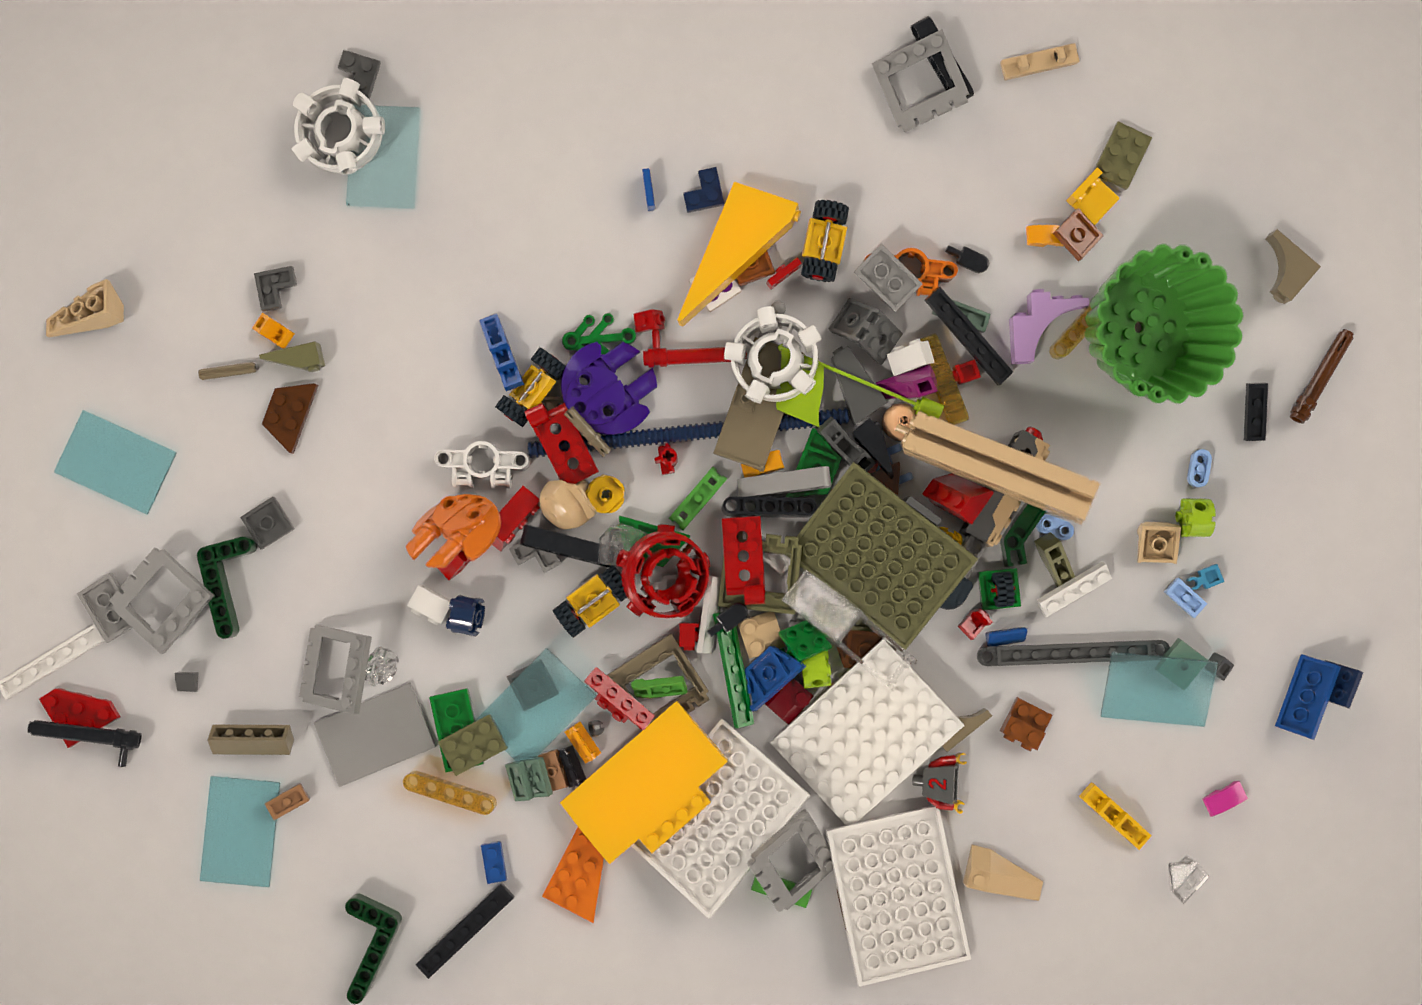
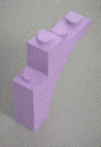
(1041, 311)

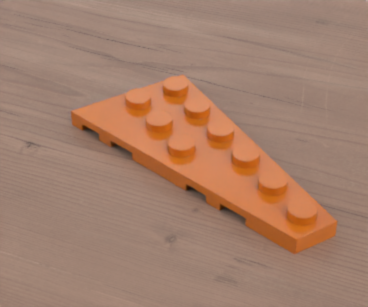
(577, 878)

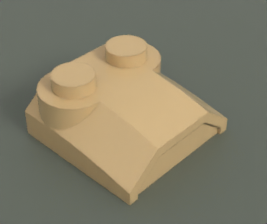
(1158, 542)
(760, 633)

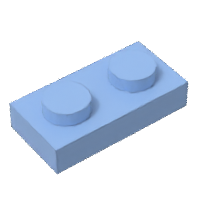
(1185, 597)

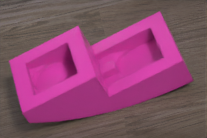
(1225, 799)

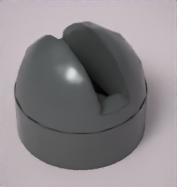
(595, 728)

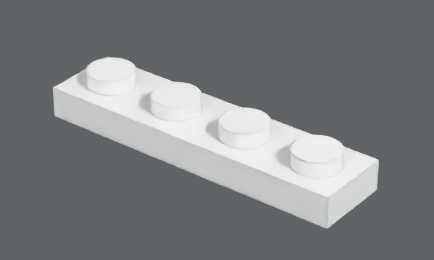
(1074, 589)

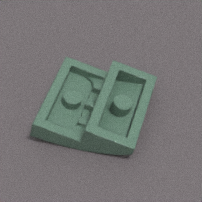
(529, 779)

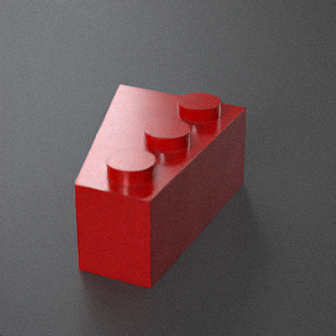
(515, 516)

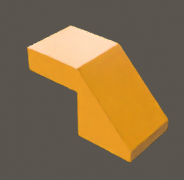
(273, 330)

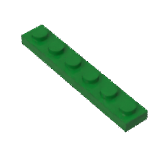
(735, 677)

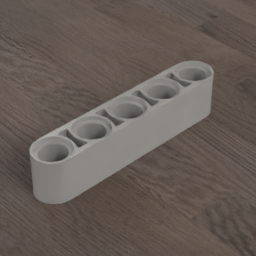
(784, 482)

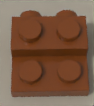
(1025, 724)

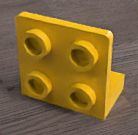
(1093, 197)

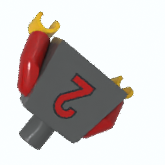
(941, 782)

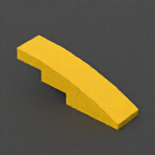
(1115, 816)

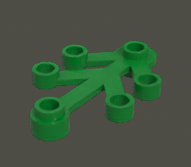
(595, 335)

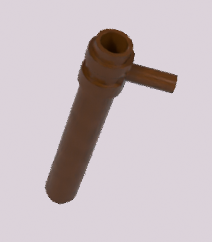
(1308, 400)

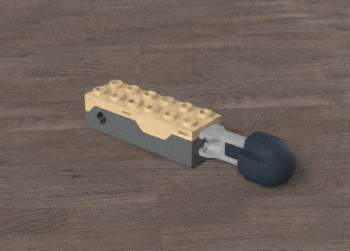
(995, 515)

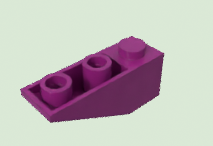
(911, 383)

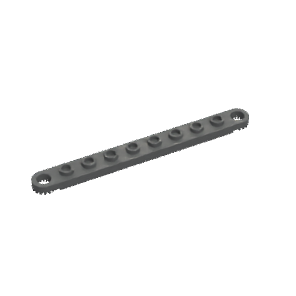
(1066, 652)

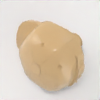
(566, 504)

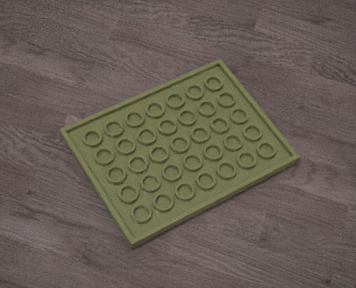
(882, 555)

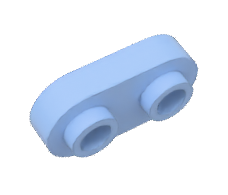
(1201, 469)
(1055, 527)

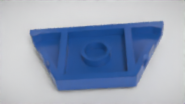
(770, 674)

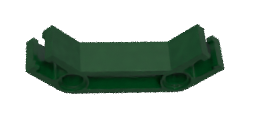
(1020, 529)

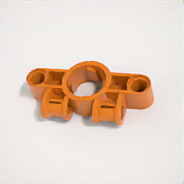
(931, 270)

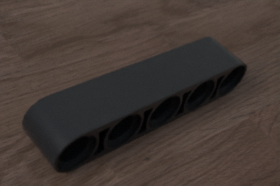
(925, 28)
(777, 502)
(561, 544)

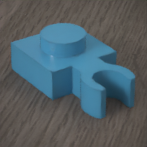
(1207, 577)

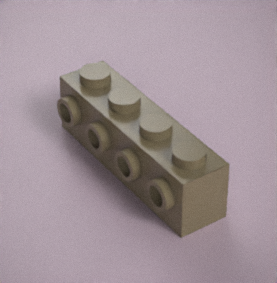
(251, 739)

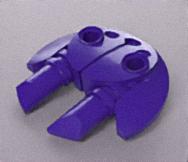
(605, 389)

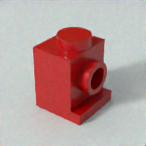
(688, 635)

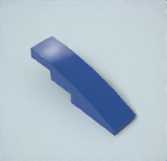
(501, 352)

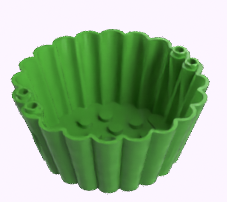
(1184, 318)

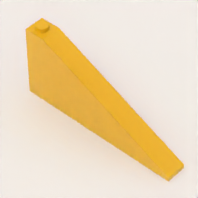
(744, 232)

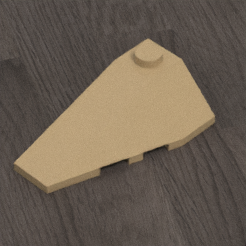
(92, 311)
(998, 875)

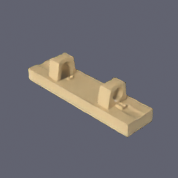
(1039, 61)

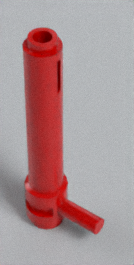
(666, 357)

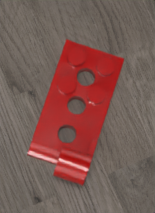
(541, 422)
(754, 587)

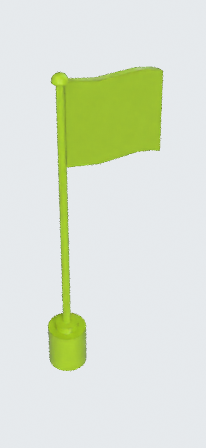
(807, 406)

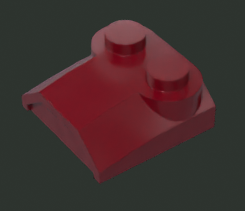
(789, 701)

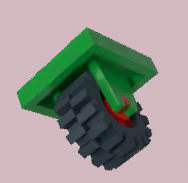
(999, 589)

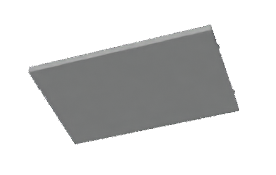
(379, 736)

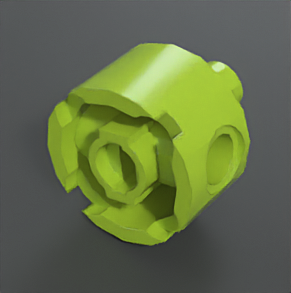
(1196, 517)
(817, 671)

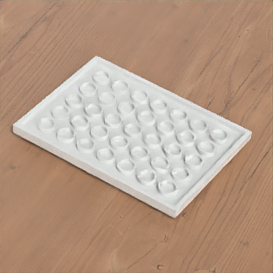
(864, 736)
(747, 807)
(898, 895)

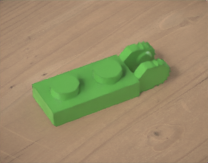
(659, 687)

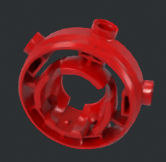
(681, 590)

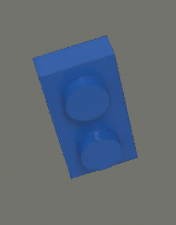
(494, 862)

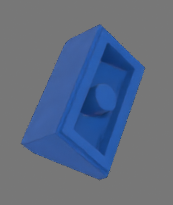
(1006, 636)

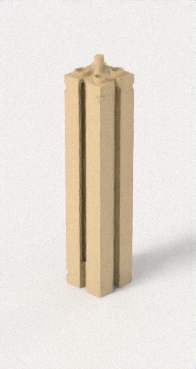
(999, 467)

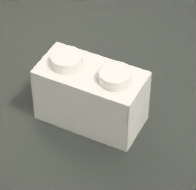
(910, 357)
(430, 604)

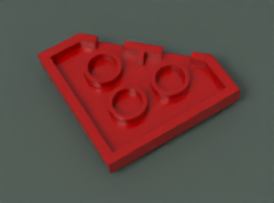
(78, 709)

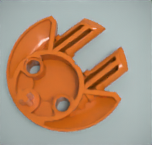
(464, 520)

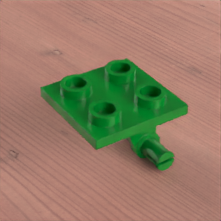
(804, 641)

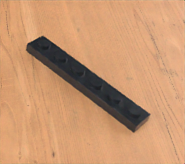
(968, 335)
(465, 930)

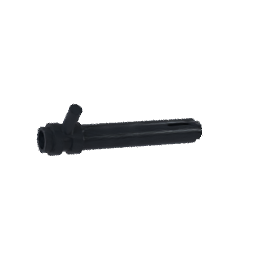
(118, 738)

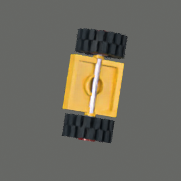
(824, 241)
(535, 386)
(591, 601)

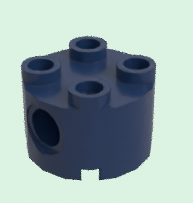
(466, 615)

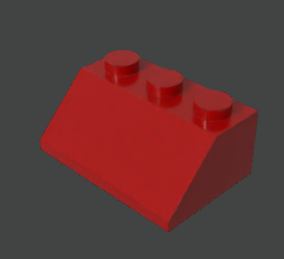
(958, 496)

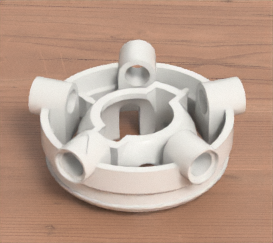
(361, 132)
(793, 372)

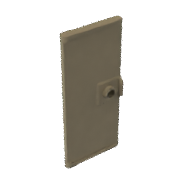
(750, 425)

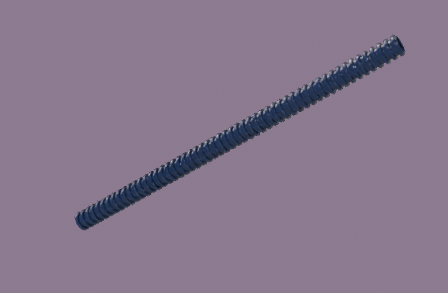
(685, 433)

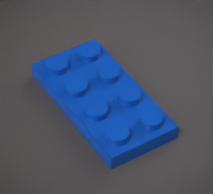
(1307, 696)

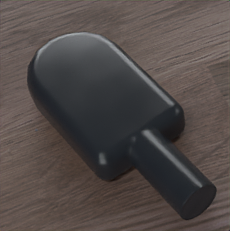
(969, 259)
(729, 618)

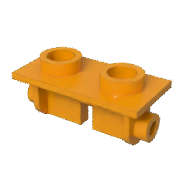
(582, 742)

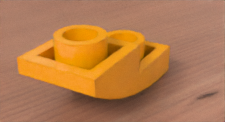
(1042, 235)
(773, 464)

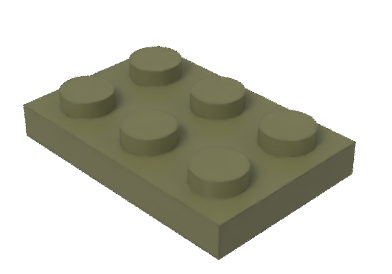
(1122, 155)
(472, 744)

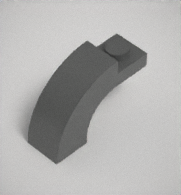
(844, 445)

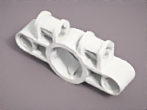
(460, 463)

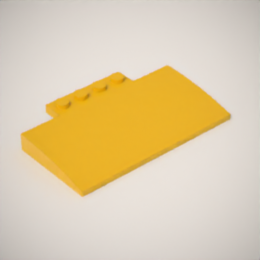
(647, 786)

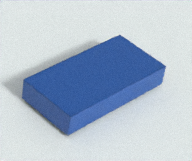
(648, 189)

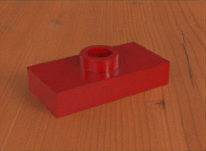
(783, 272)

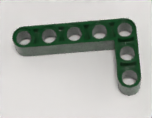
(221, 582)
(375, 946)

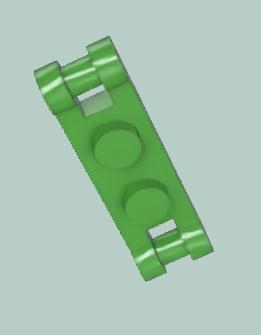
(698, 498)

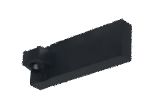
(1255, 411)

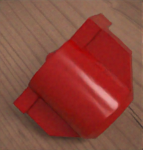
(667, 459)

